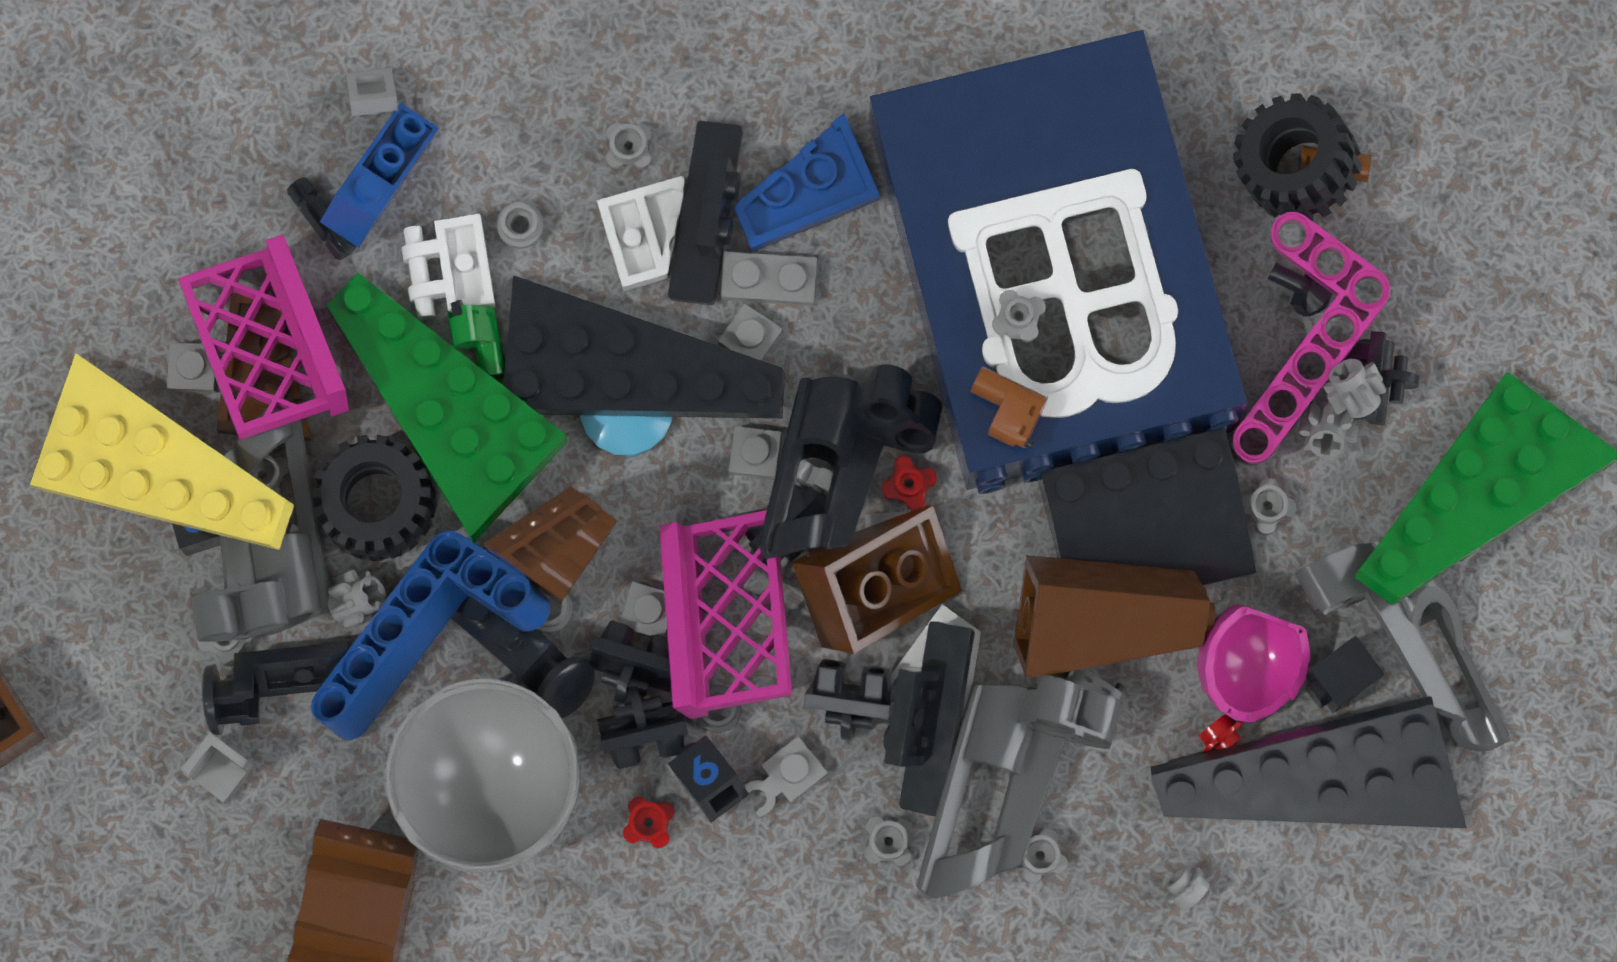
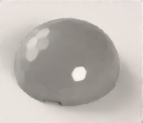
(482, 775)

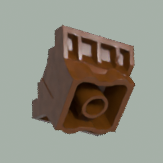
(554, 541)
(354, 896)

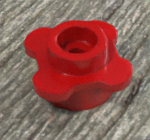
(905, 470)
(1221, 734)
(639, 812)

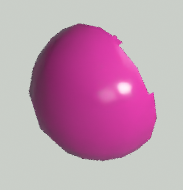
(1252, 663)

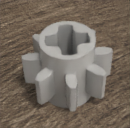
(1354, 388)
(1327, 432)
(356, 599)

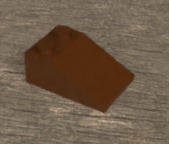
(877, 581)

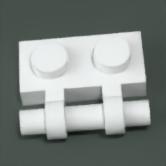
(463, 265)

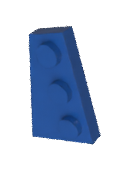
(812, 188)

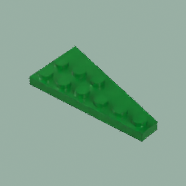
(459, 419)
(1492, 478)

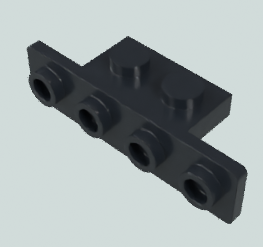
(705, 213)
(929, 715)

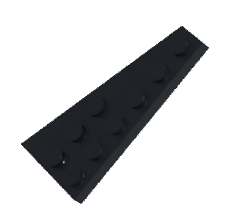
(603, 362)
(1350, 770)

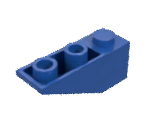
(378, 175)

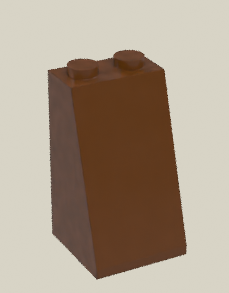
(1105, 613)

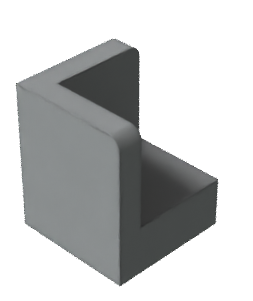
(217, 768)

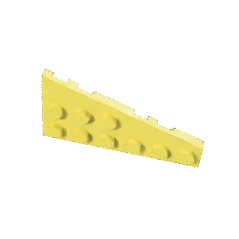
(135, 459)

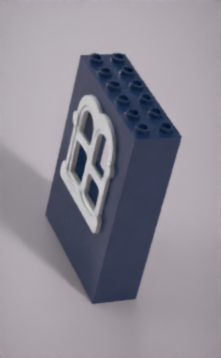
(1028, 151)

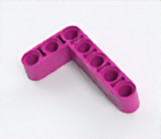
(1317, 341)

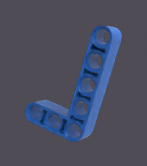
(412, 620)

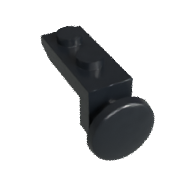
(530, 657)
(265, 675)

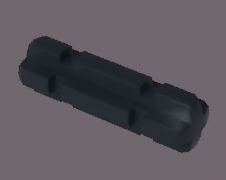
(313, 209)

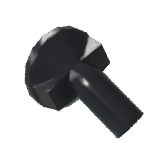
(1308, 295)

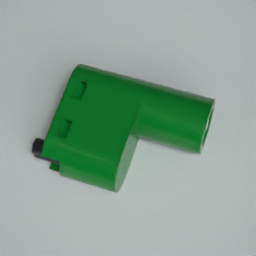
(477, 330)

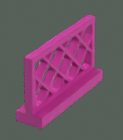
(304, 337)
(688, 627)

